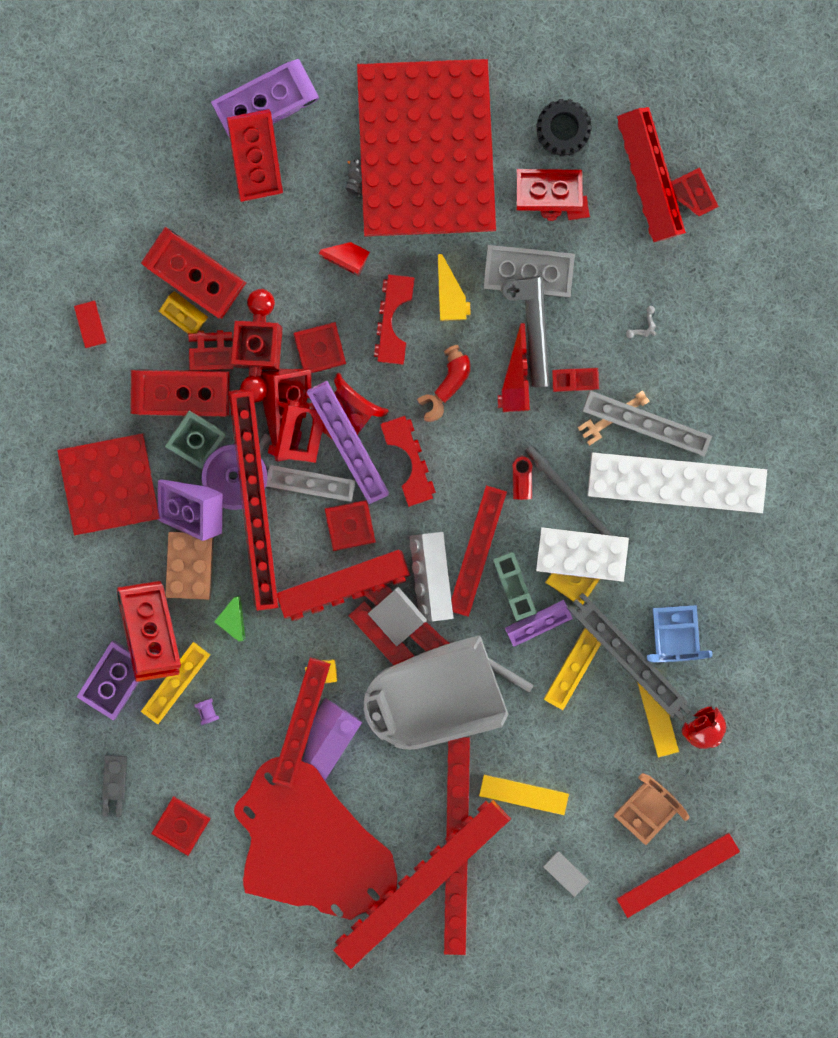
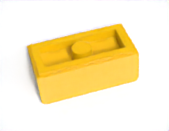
(183, 313)

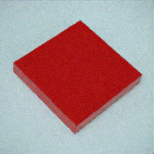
(320, 348)
(350, 525)
(180, 826)

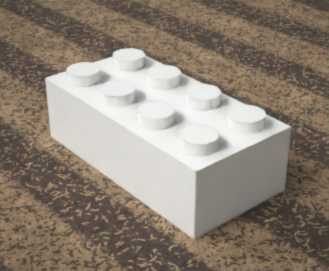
(582, 554)

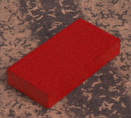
(90, 324)

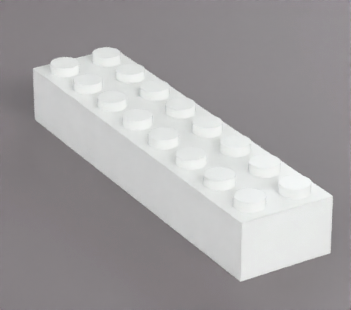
(677, 482)

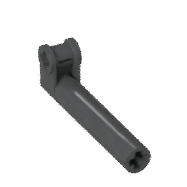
(532, 292)

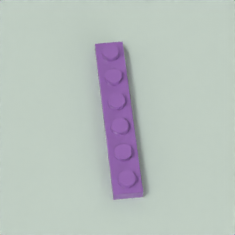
(347, 442)

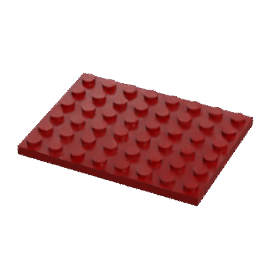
(426, 147)

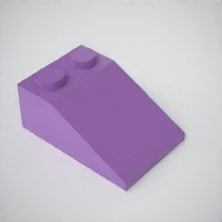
(190, 508)

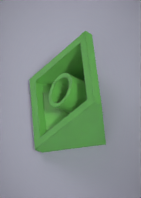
(232, 619)

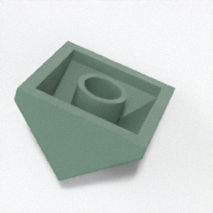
(195, 439)

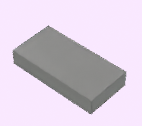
(566, 873)

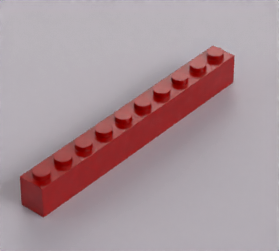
(253, 499)
(421, 884)

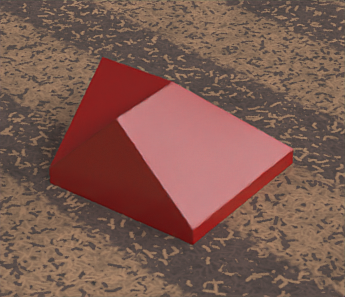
(347, 256)

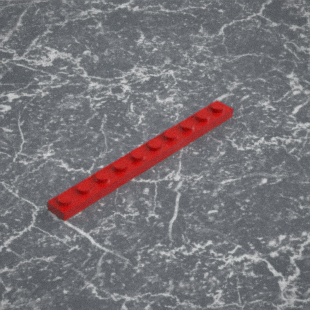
(457, 813)

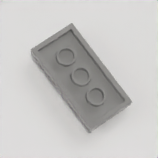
(516, 263)

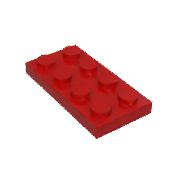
(254, 155)

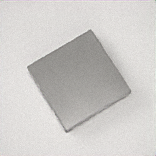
(397, 616)

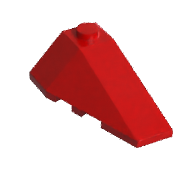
(284, 386)
(516, 386)

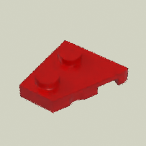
(694, 192)

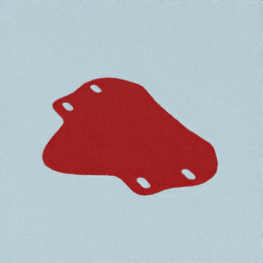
(310, 846)

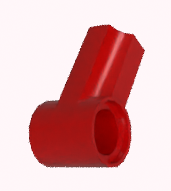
(522, 480)

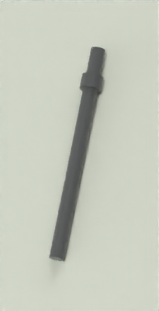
(543, 465)

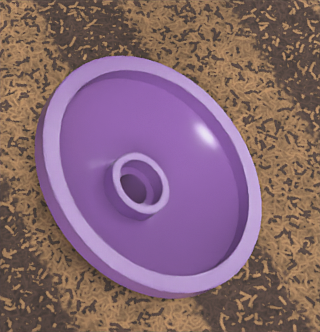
(216, 476)

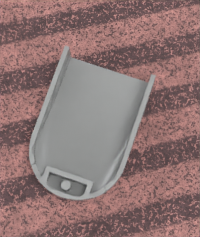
(436, 697)

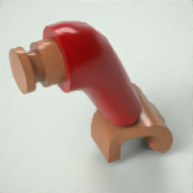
(458, 372)

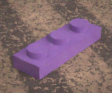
(538, 623)

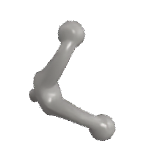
(630, 333)

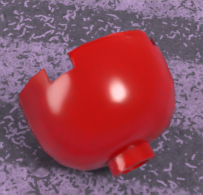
(705, 730)

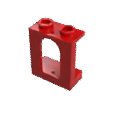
(291, 412)

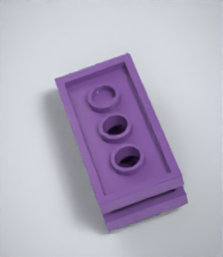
(283, 89)

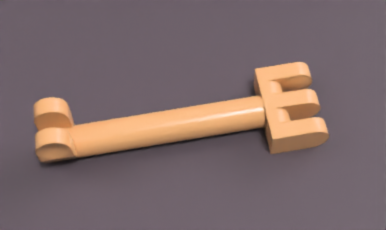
(594, 429)

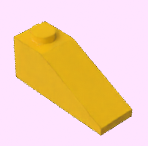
(451, 297)

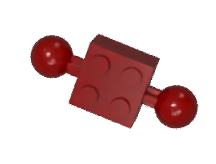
(257, 343)

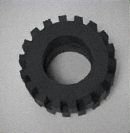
(570, 109)

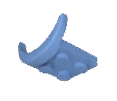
(676, 635)

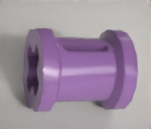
(206, 711)

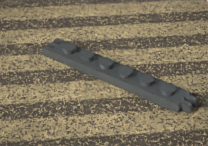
(629, 657)

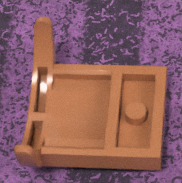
(649, 809)

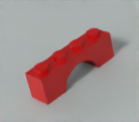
(398, 291)
(398, 433)

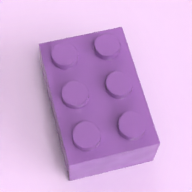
(110, 682)

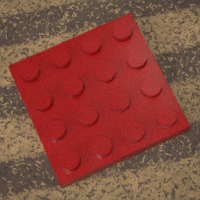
(108, 484)

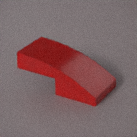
(575, 379)

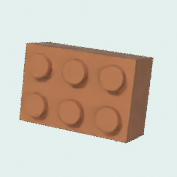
(189, 567)

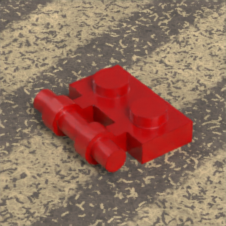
(210, 358)

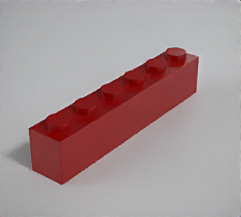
(650, 174)
(343, 584)

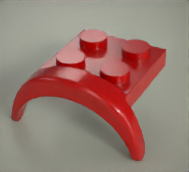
(355, 406)

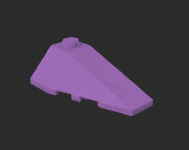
(329, 736)

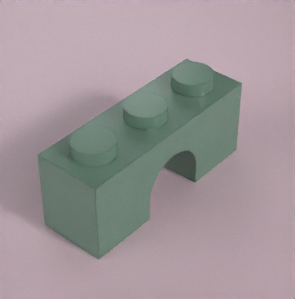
(514, 586)

